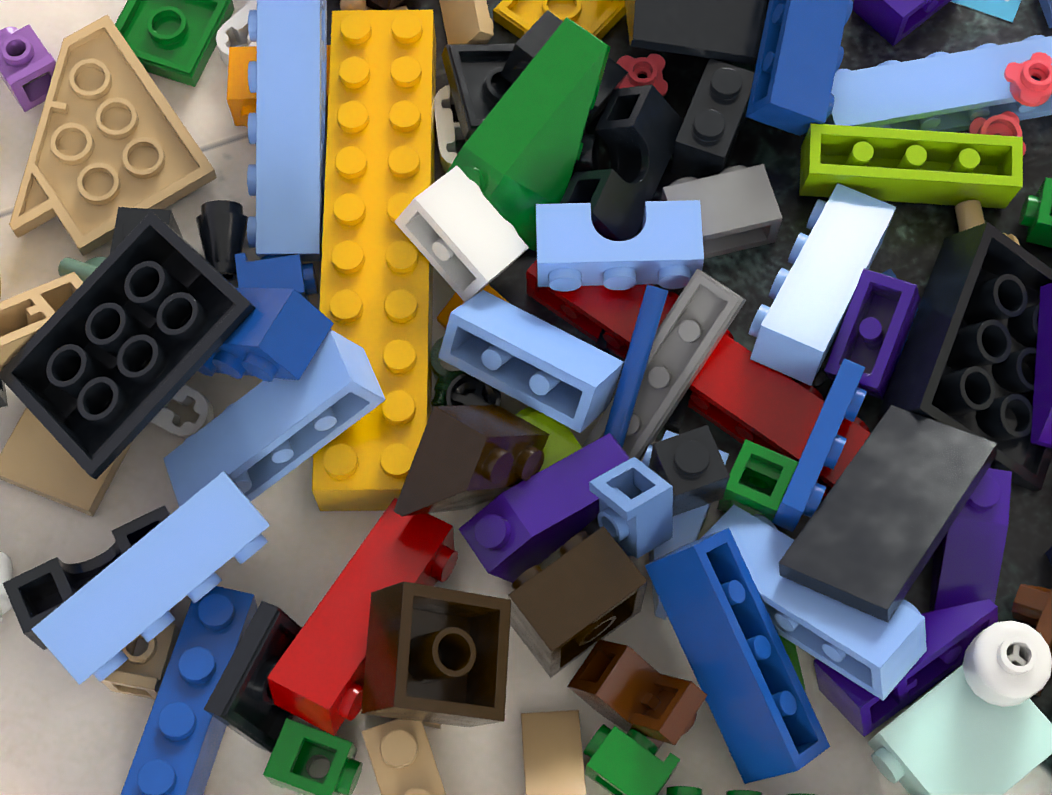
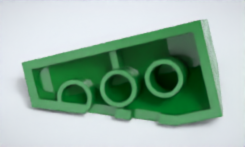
(536, 129)

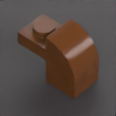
(635, 694)

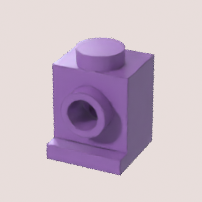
(23, 60)

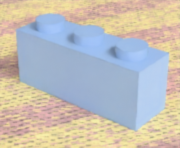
(530, 360)

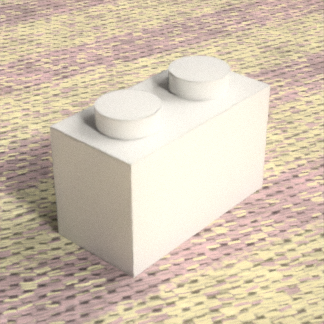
(461, 233)

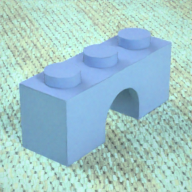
(577, 255)

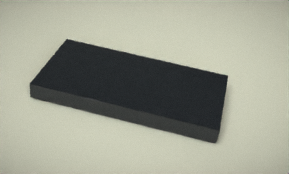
(888, 512)

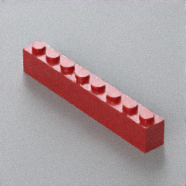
(729, 389)

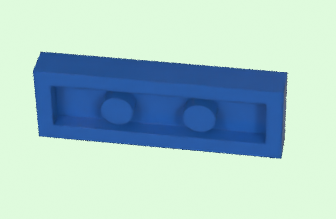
(822, 447)

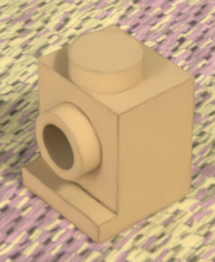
(144, 673)

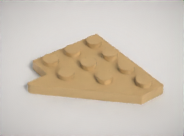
(104, 143)

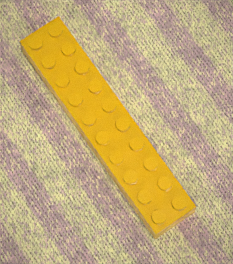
(371, 273)

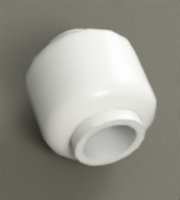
(1007, 663)

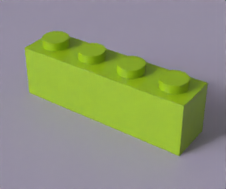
(912, 165)

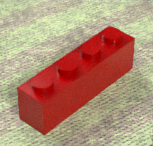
(325, 663)

